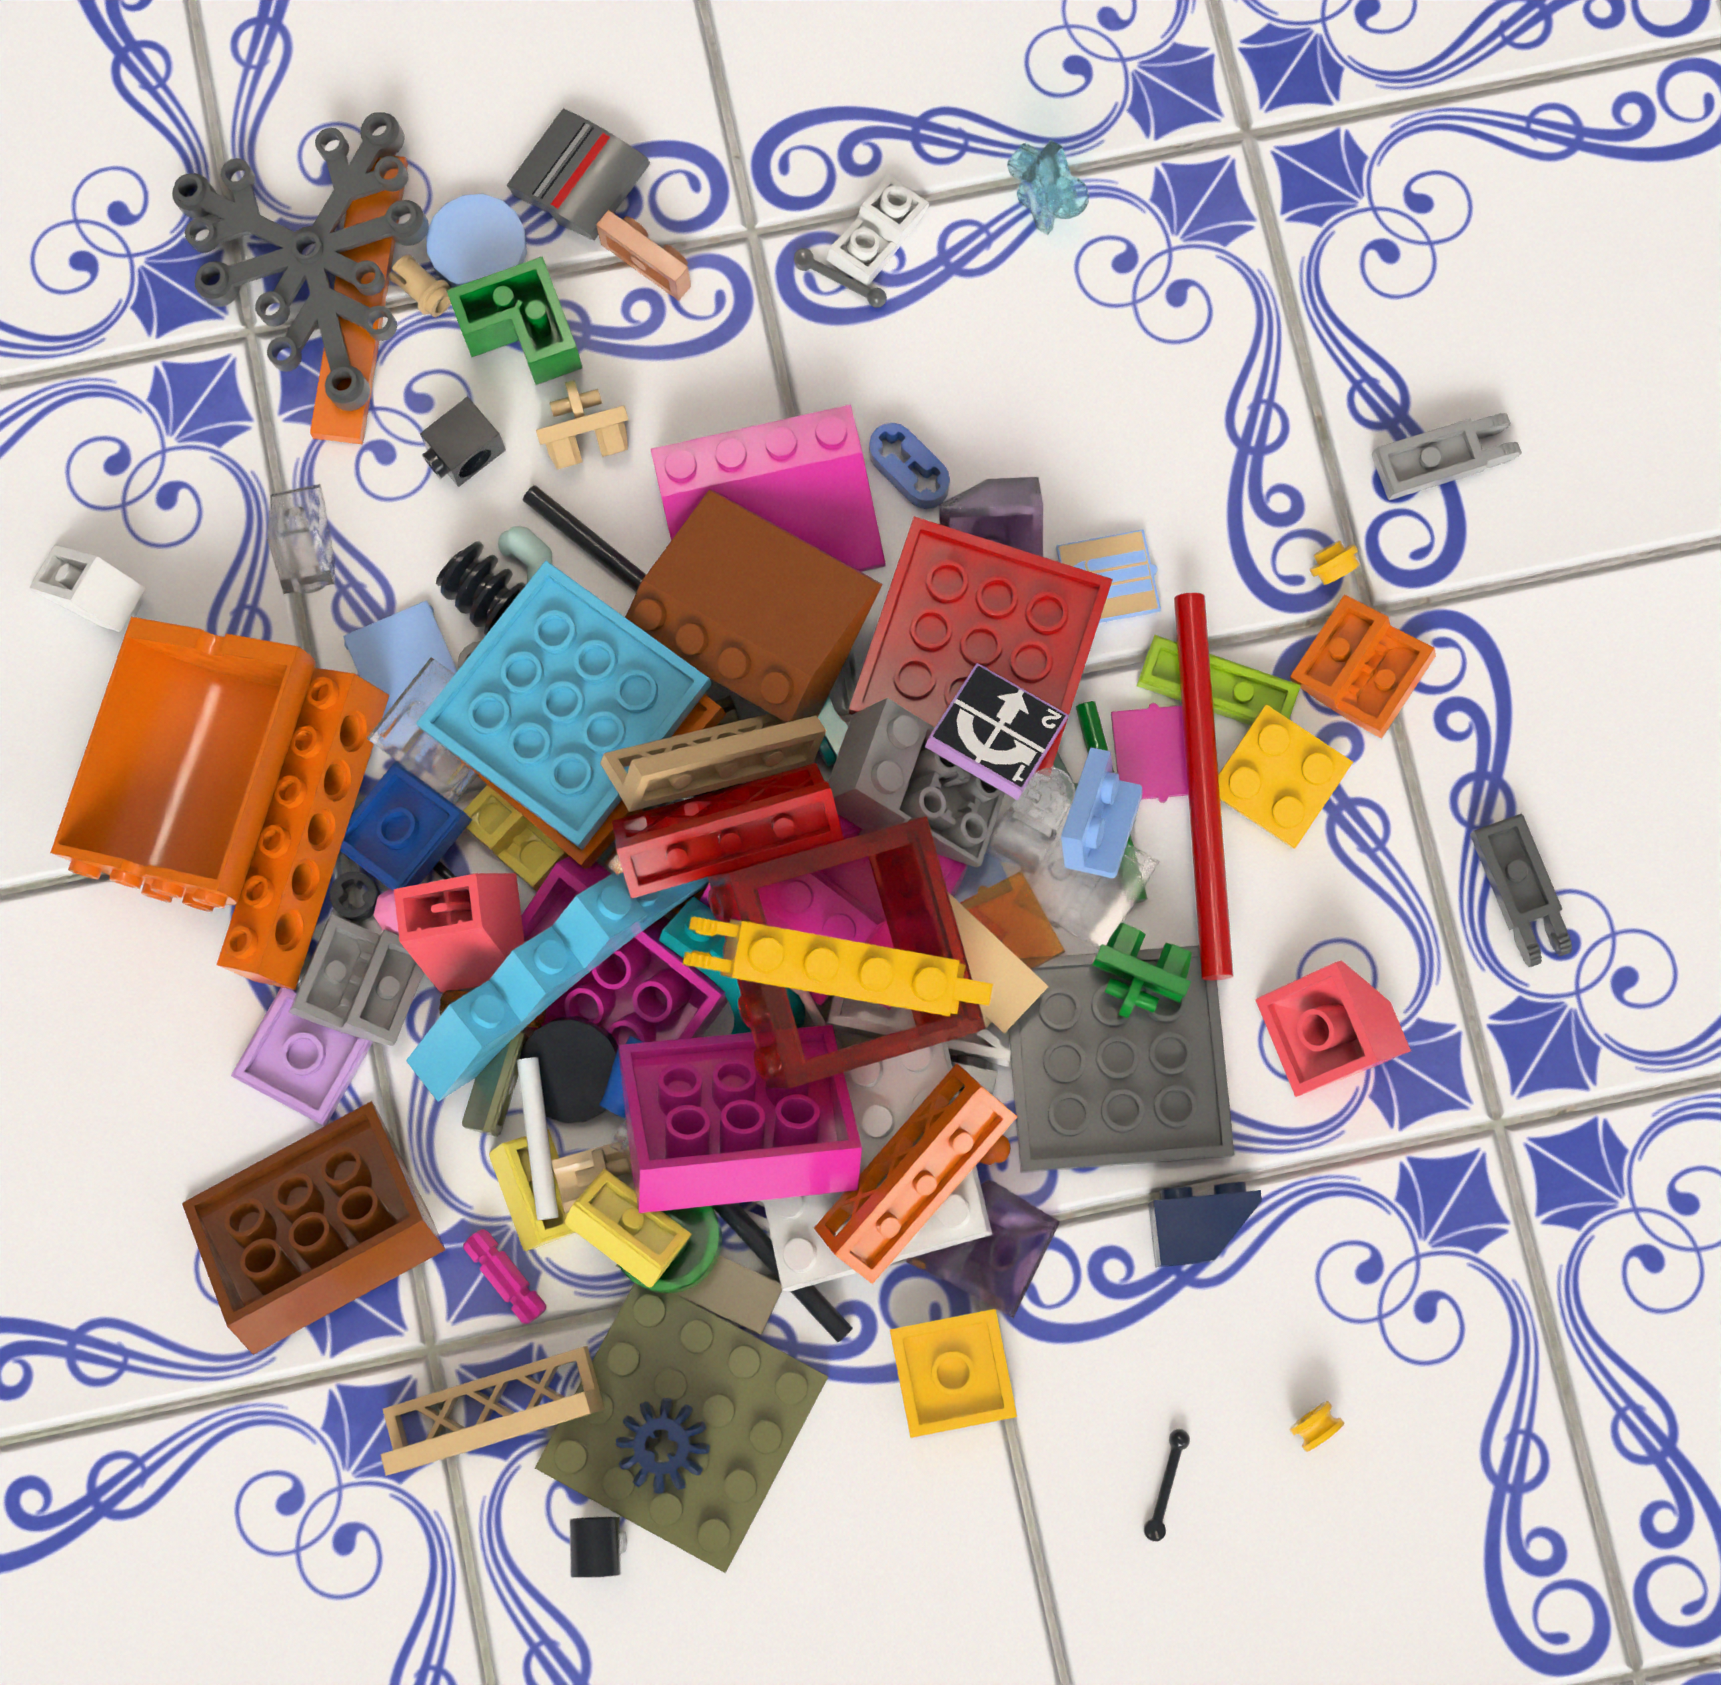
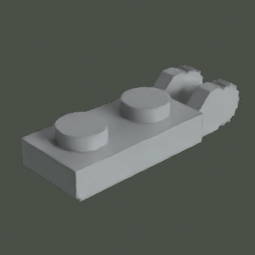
(1441, 455)

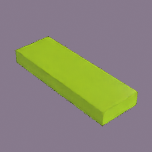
(1236, 689)

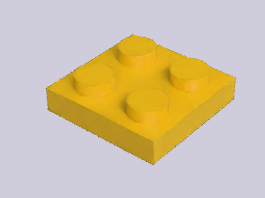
(1281, 776)
(953, 1373)

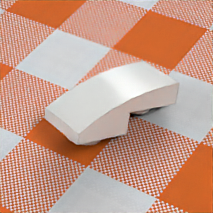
(878, 231)

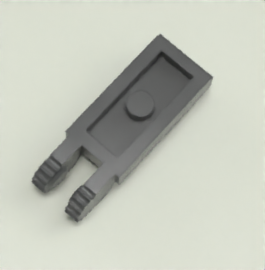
(1521, 885)

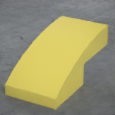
(512, 838)

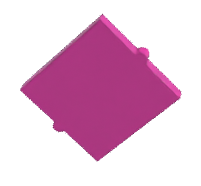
(1151, 750)

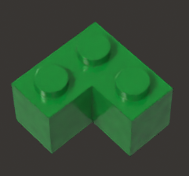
(522, 308)

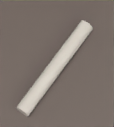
(537, 1138)

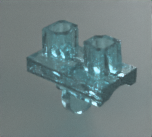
(1047, 184)

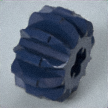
(649, 1458)

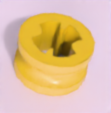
(1317, 1426)

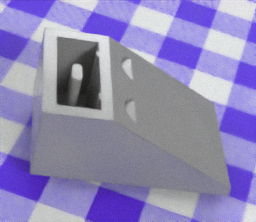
(892, 777)

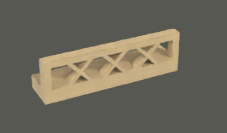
(711, 759)
(496, 1430)

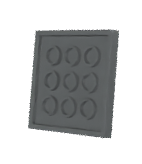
(1114, 1086)

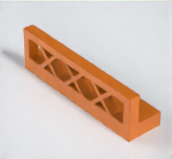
(917, 1176)

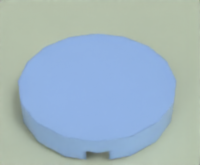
(474, 239)

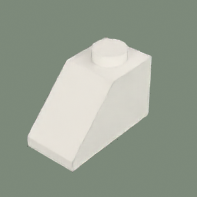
(89, 587)

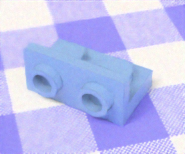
(1099, 818)

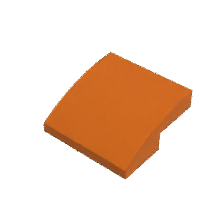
(1363, 666)

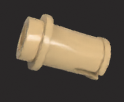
(421, 286)

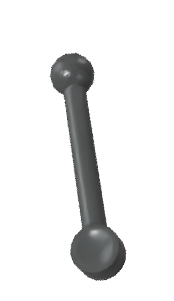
(805, 260)

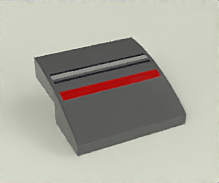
(578, 173)

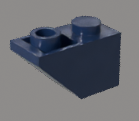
(1198, 1227)

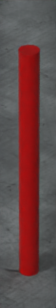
(1203, 787)

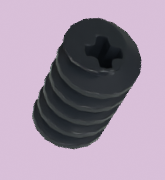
(476, 587)

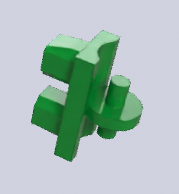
(1165, 978)

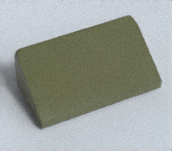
(494, 1090)

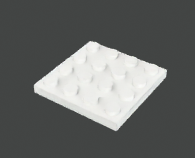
(882, 1101)

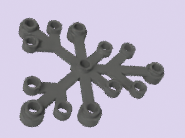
(323, 304)

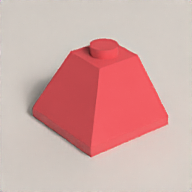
(1330, 1027)

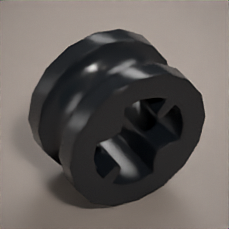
(339, 894)

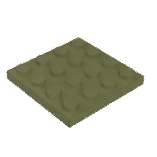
(735, 1383)

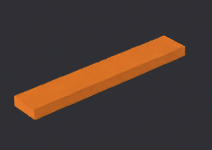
(328, 420)

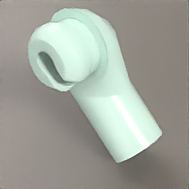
(526, 546)

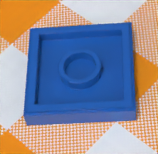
(402, 829)

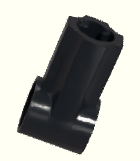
(596, 1546)

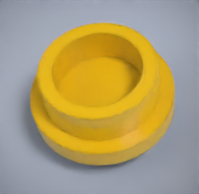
(1334, 562)

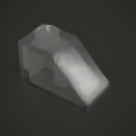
(301, 540)

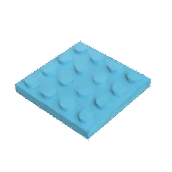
(554, 694)

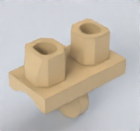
(561, 437)
(579, 1170)

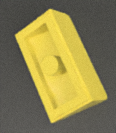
(515, 1180)
(634, 1240)

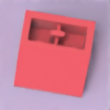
(460, 927)

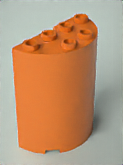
(183, 762)

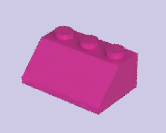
(817, 907)

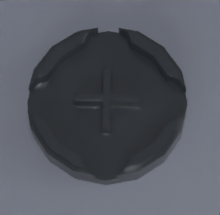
(573, 1066)

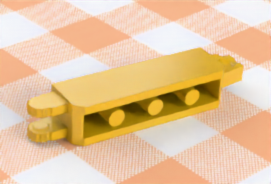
(838, 967)

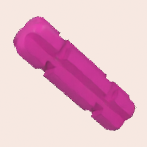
(504, 1276)

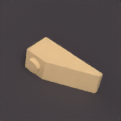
(992, 962)

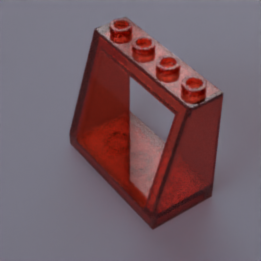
(918, 922)

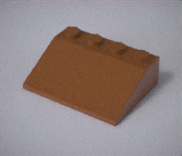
(754, 607)
(311, 1228)

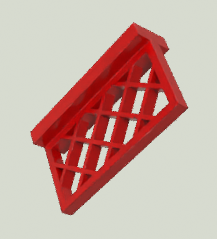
(726, 830)

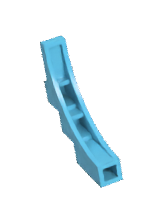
(534, 977)

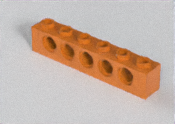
(303, 830)

